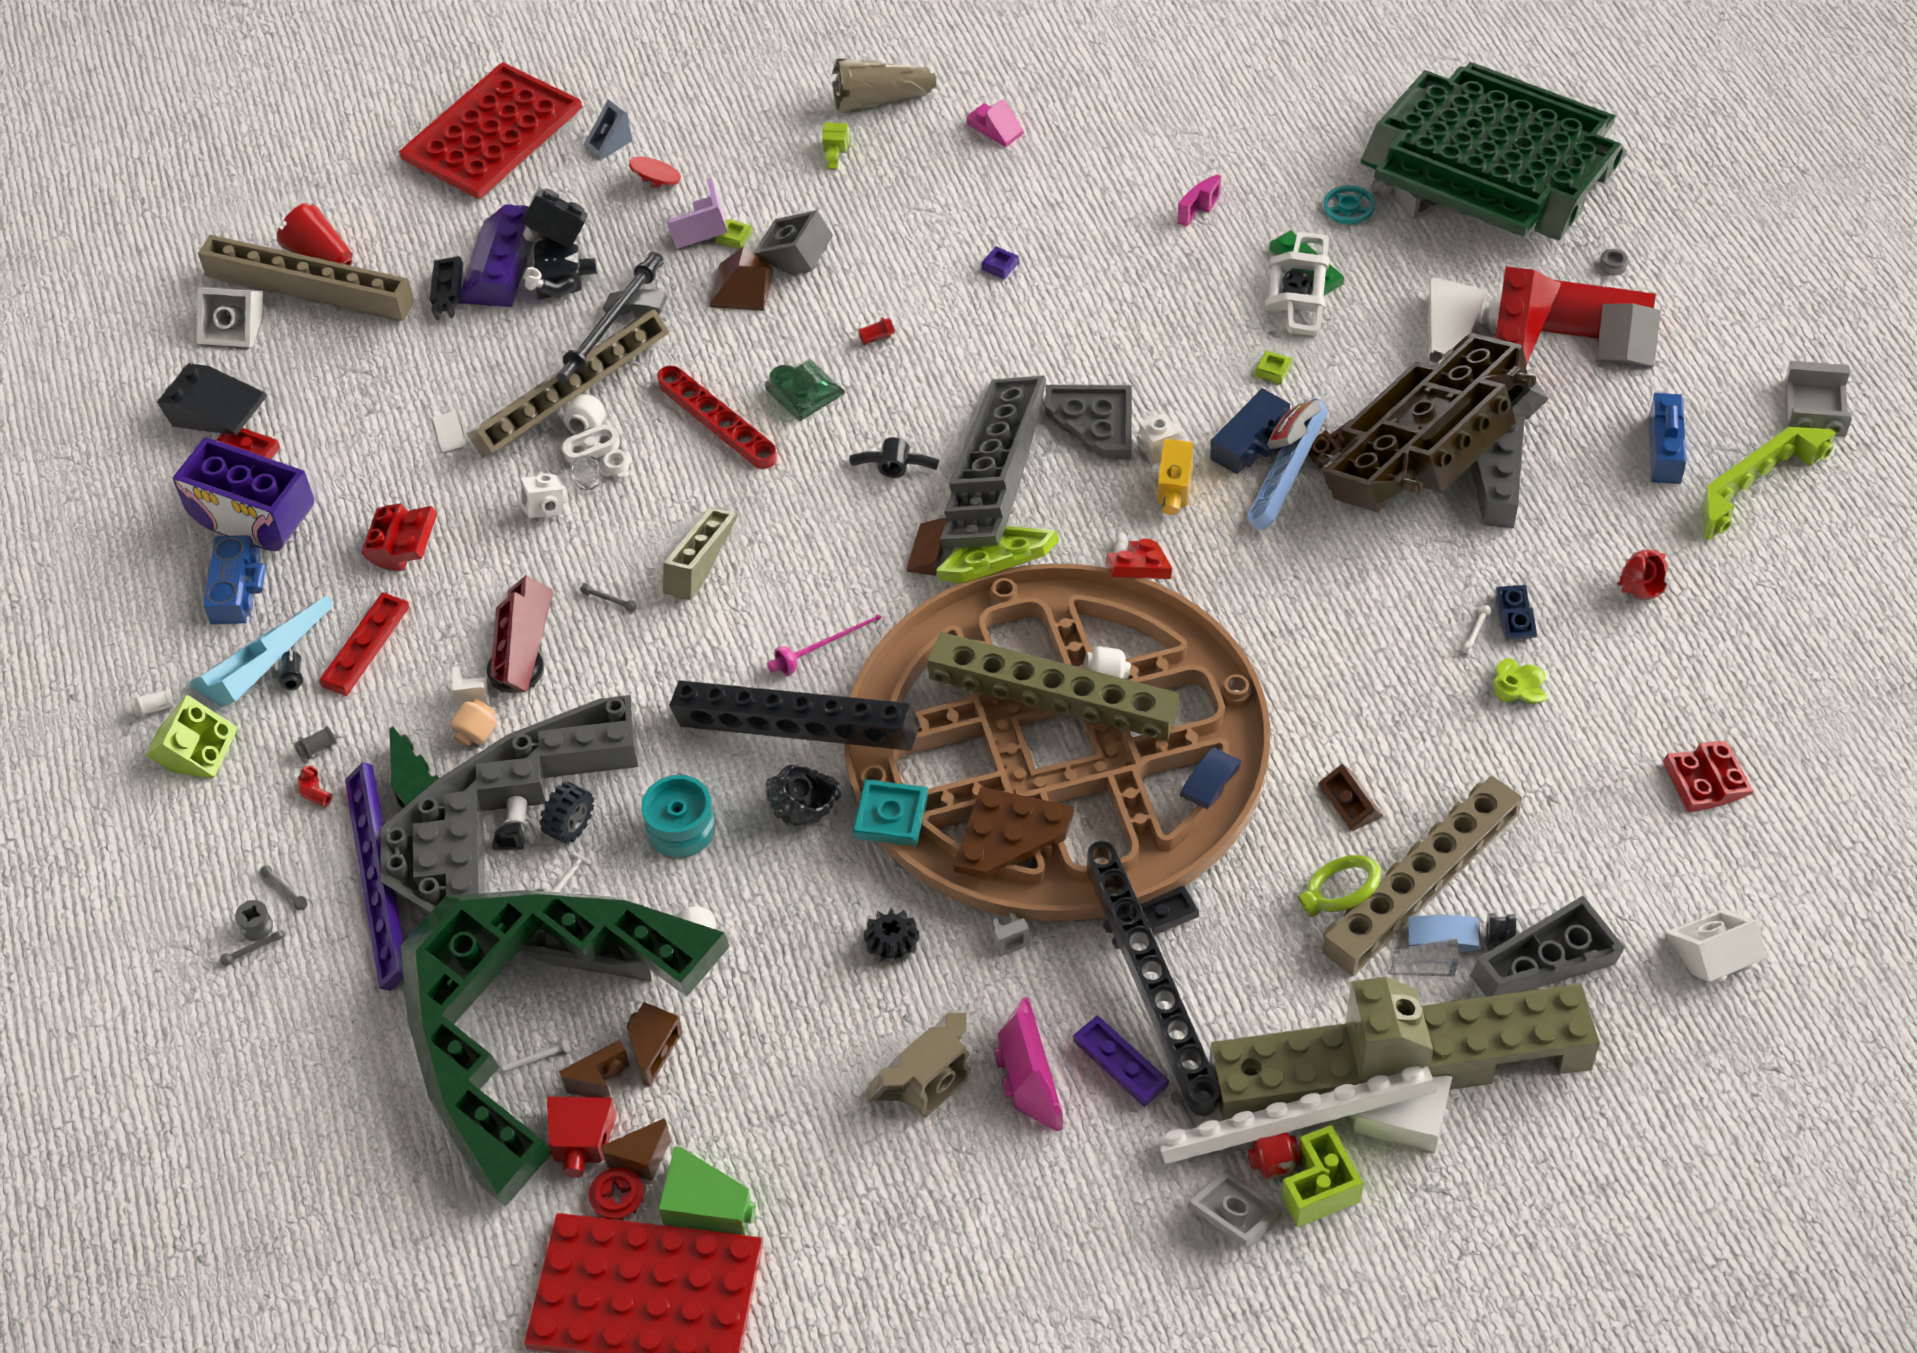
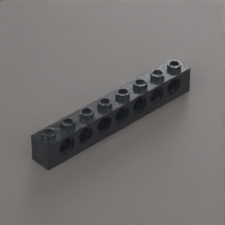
(795, 715)

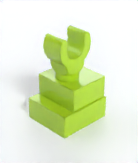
(835, 141)

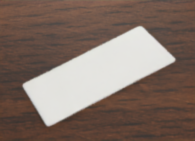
(448, 431)

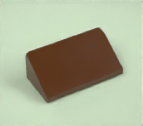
(927, 548)
(1350, 798)

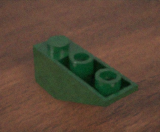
(408, 771)

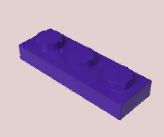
(1120, 1060)

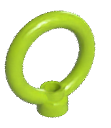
(1313, 900)

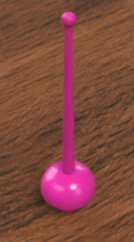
(786, 659)

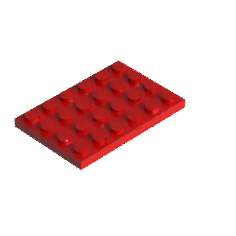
(490, 130)
(642, 1288)

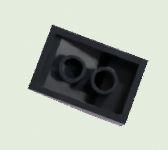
(554, 217)
(209, 400)

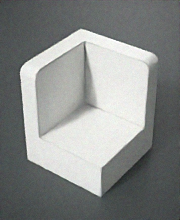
(469, 689)

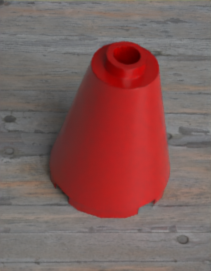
(312, 235)

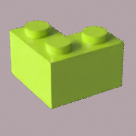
(1327, 1182)

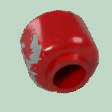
(1275, 1155)

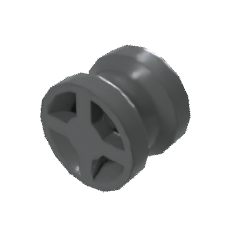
(258, 927)

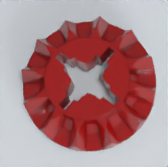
(603, 1187)

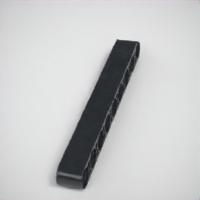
(1152, 990)

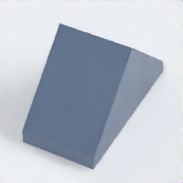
(609, 131)

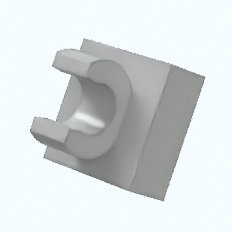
(1010, 936)

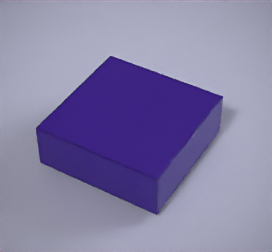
(1000, 262)

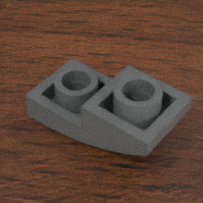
(641, 302)

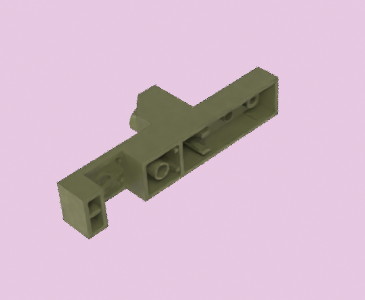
(1393, 1032)

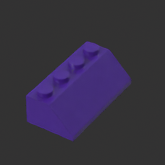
(497, 259)

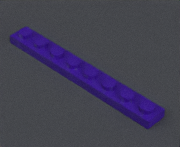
(379, 898)

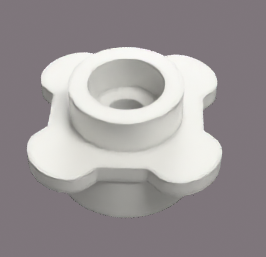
(616, 464)

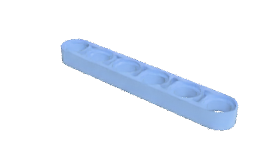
(1283, 474)

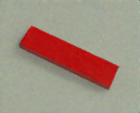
(364, 644)

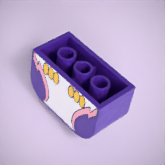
(243, 493)

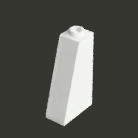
(1452, 313)

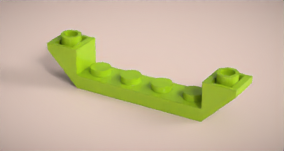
(1805, 443)

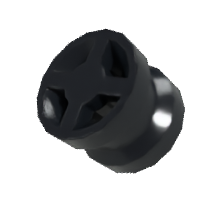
(1296, 282)
(1500, 928)

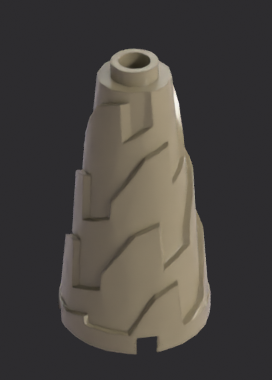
(873, 83)

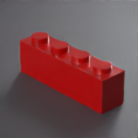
(1524, 306)

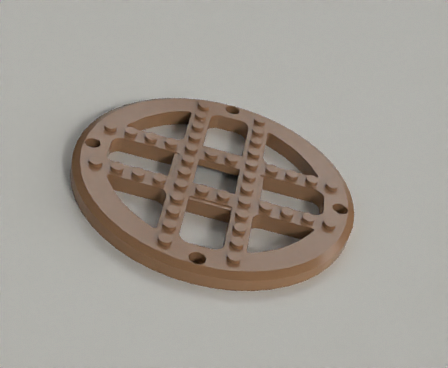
(1196, 654)

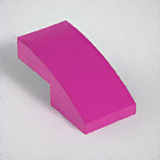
(1200, 197)

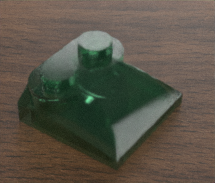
(802, 388)

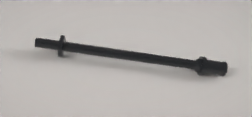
(644, 273)

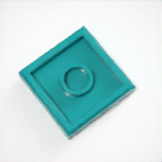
(890, 812)

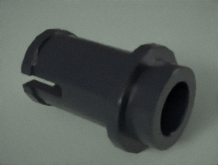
(290, 677)

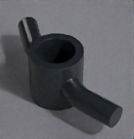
(894, 458)

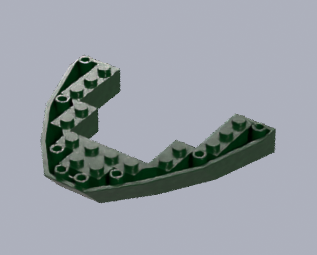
(460, 954)

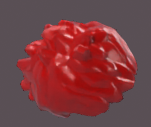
(1644, 574)

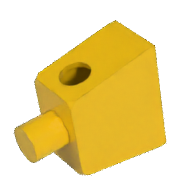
(1175, 482)

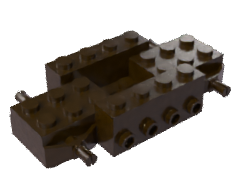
(1428, 423)

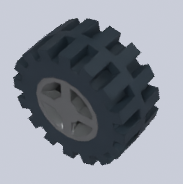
(566, 812)

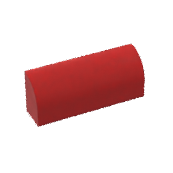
(1579, 307)

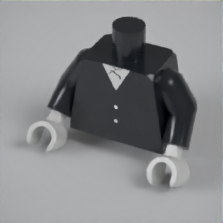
(556, 268)

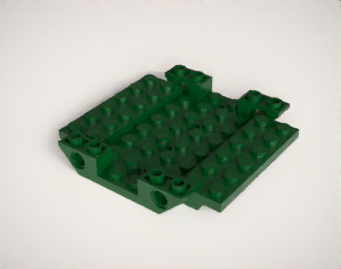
(1484, 171)

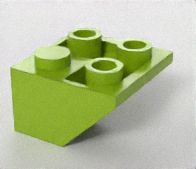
(192, 740)

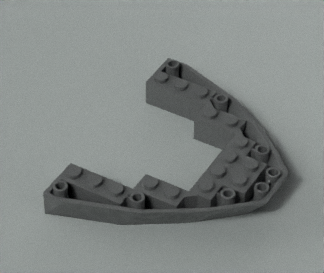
(439, 837)

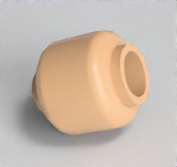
(473, 723)

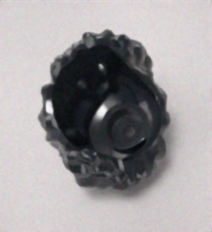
(811, 801)

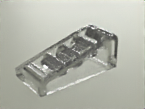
(1428, 959)

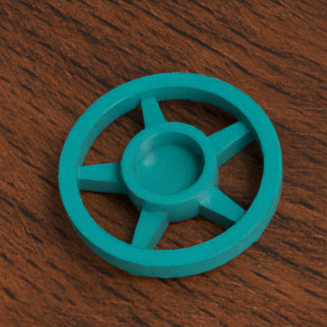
(1349, 204)

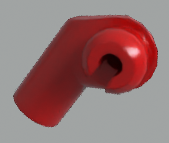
(309, 787)

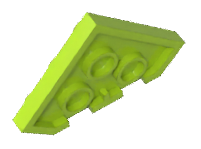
(1015, 548)

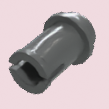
(314, 743)

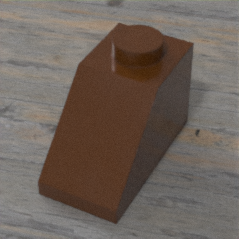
(652, 1037)

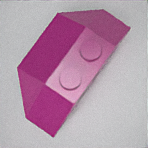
(1026, 1068)

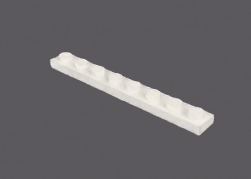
(1307, 1111)

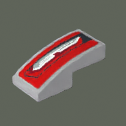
(1292, 424)

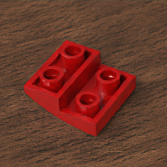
(1707, 776)

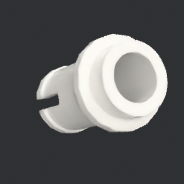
(151, 703)
(516, 812)

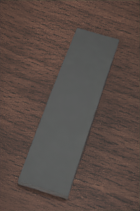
(992, 463)

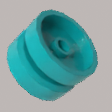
(678, 815)

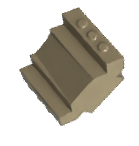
(927, 1068)

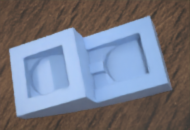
(1441, 927)

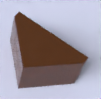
(639, 1150)

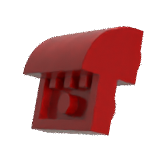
(398, 536)

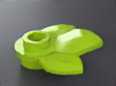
(1519, 682)

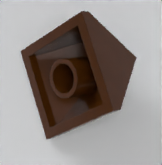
(742, 282)

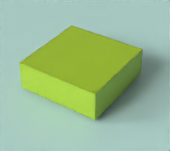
(737, 234)
(1273, 367)

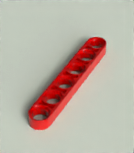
(714, 418)

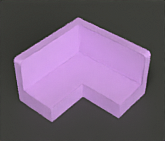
(702, 224)

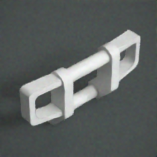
(1288, 301)

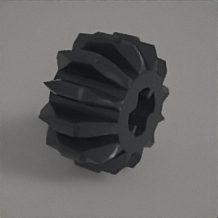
(891, 936)

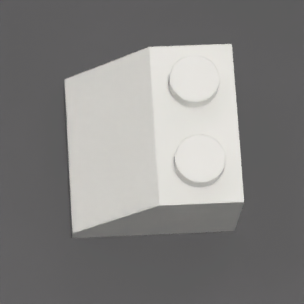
(228, 316)
(1718, 945)

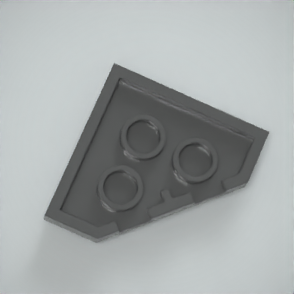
(1094, 415)

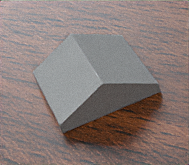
(1628, 334)
(1235, 1209)

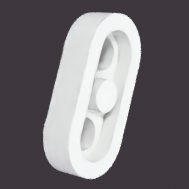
(592, 442)

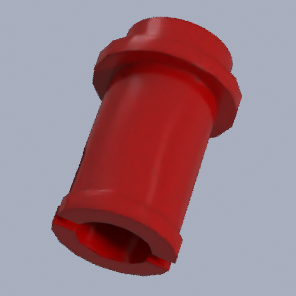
(876, 331)

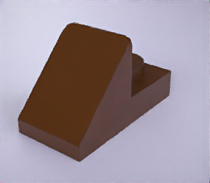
(588, 1074)

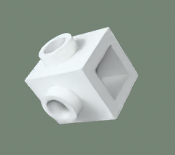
(1153, 433)
(542, 496)

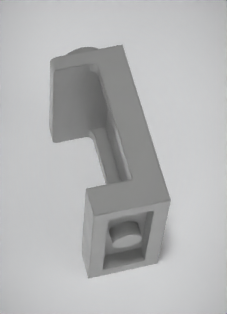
(1817, 396)

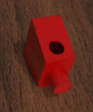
(578, 1130)

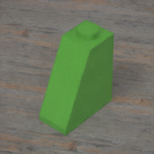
(704, 1197)

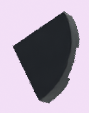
(509, 837)

